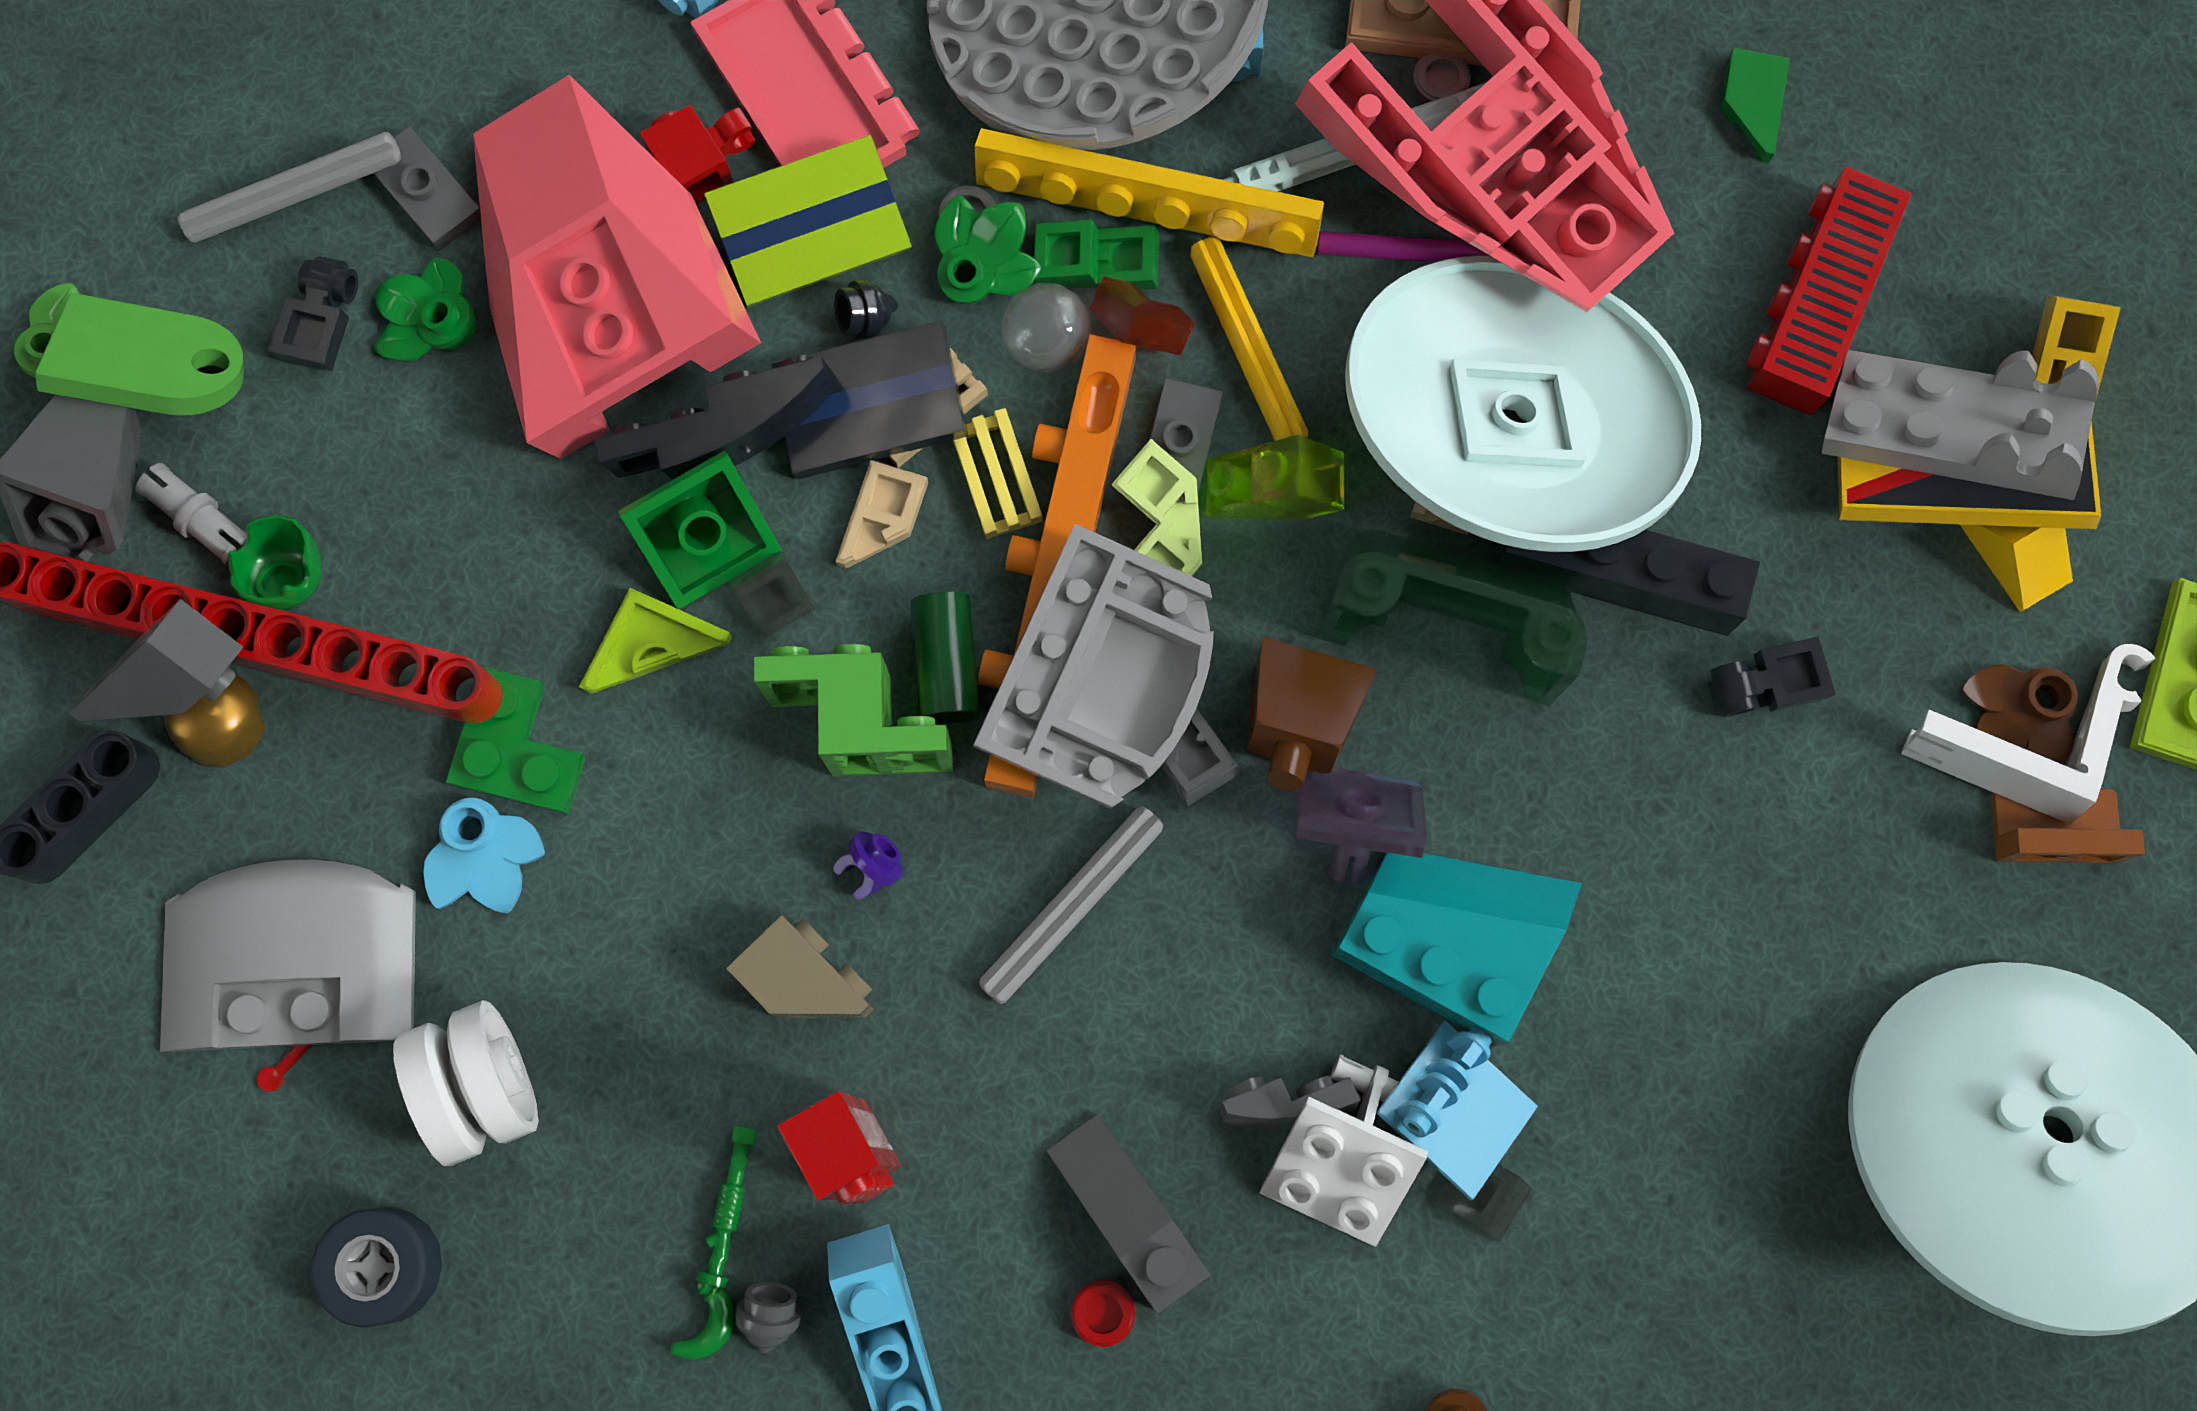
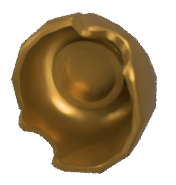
(220, 730)

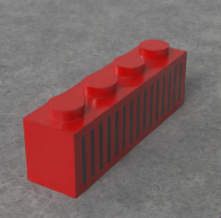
(1827, 291)

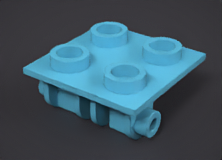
(1458, 1107)

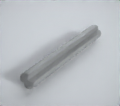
(289, 187)
(1071, 905)

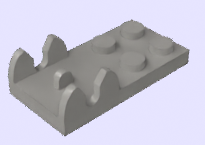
(1966, 422)

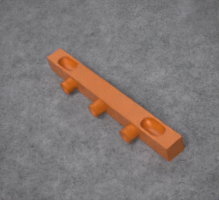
(1077, 497)

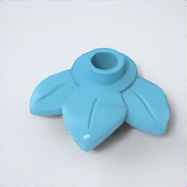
(483, 865)

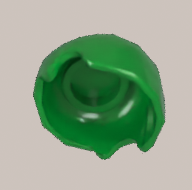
(276, 564)

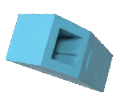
(881, 1321)

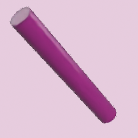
(1393, 247)

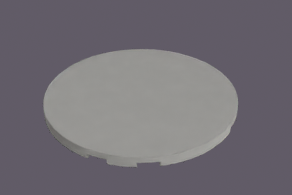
(1090, 67)

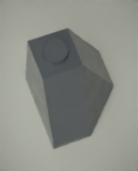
(72, 477)

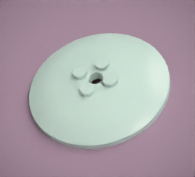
(1600, 393)
(1978, 1189)

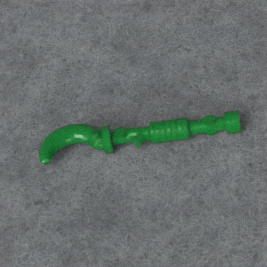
(712, 1283)

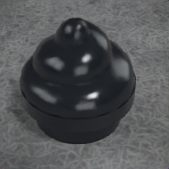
(863, 309)

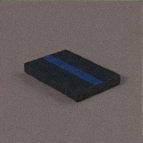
(889, 400)

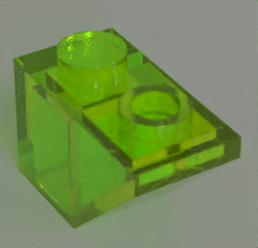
(1276, 481)

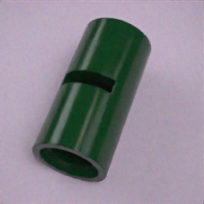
(945, 657)

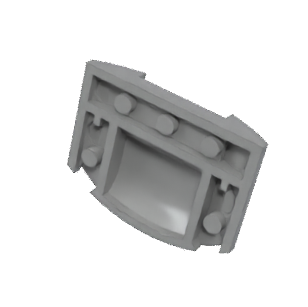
(1103, 671)
(288, 958)

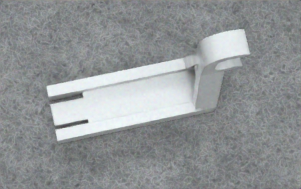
(2024, 775)

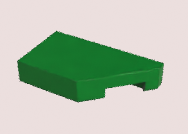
(1755, 97)

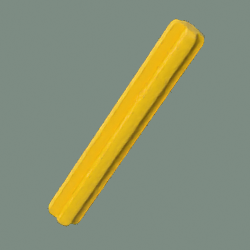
(1247, 339)

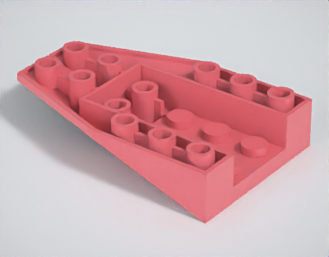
(593, 266)

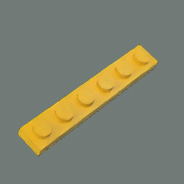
(1148, 193)

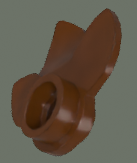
(2014, 713)

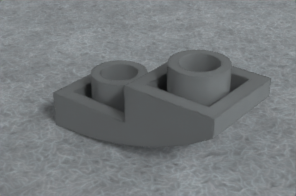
(1269, 1107)

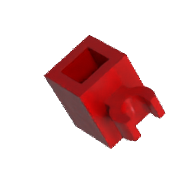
(695, 153)

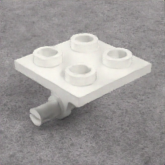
(1342, 1164)

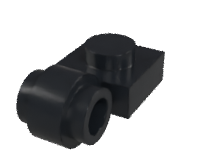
(313, 328)
(1786, 674)

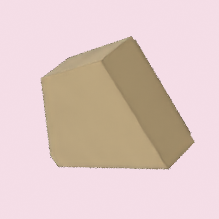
(882, 512)

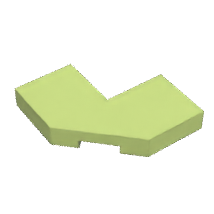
(1168, 498)

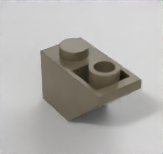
(794, 979)

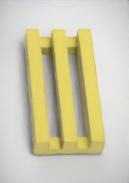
(981, 427)

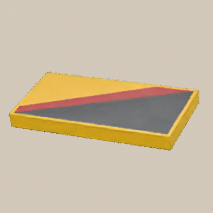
(1910, 496)

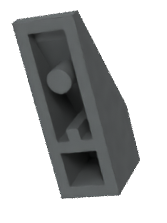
(164, 670)
(1128, 1214)

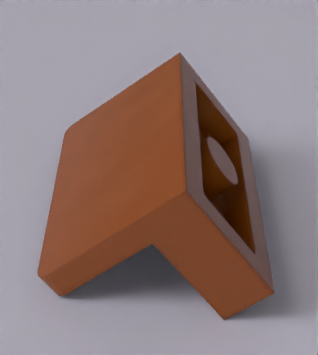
(2036, 837)

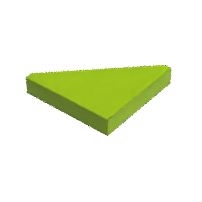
(646, 639)

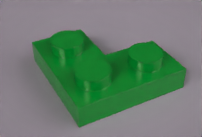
(502, 760)

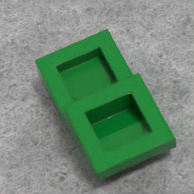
(1081, 254)

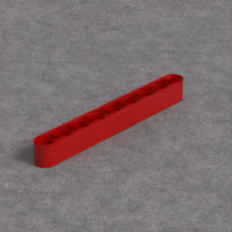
(265, 637)

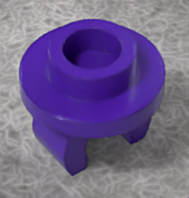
(877, 860)

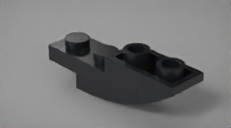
(743, 419)

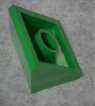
(700, 530)

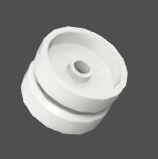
(465, 1083)

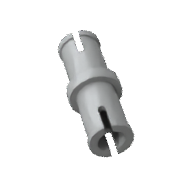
(192, 512)

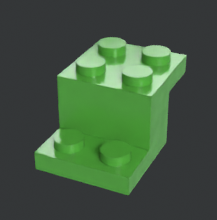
(854, 711)

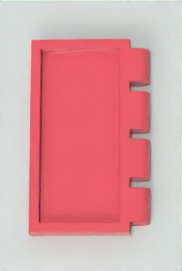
(798, 80)

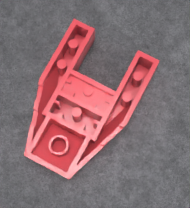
(1523, 166)

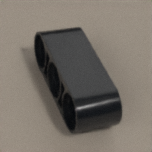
(104, 798)

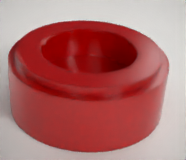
(1103, 1313)

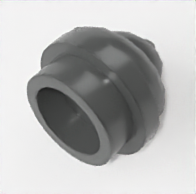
(768, 1315)

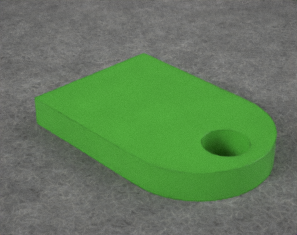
(140, 358)

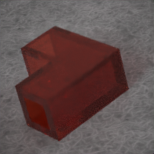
(1138, 319)

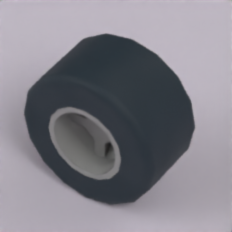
(350, 1267)

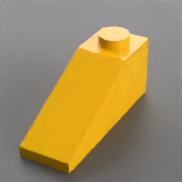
(2071, 333)

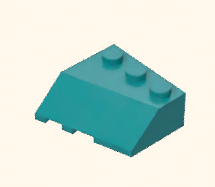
(1459, 936)

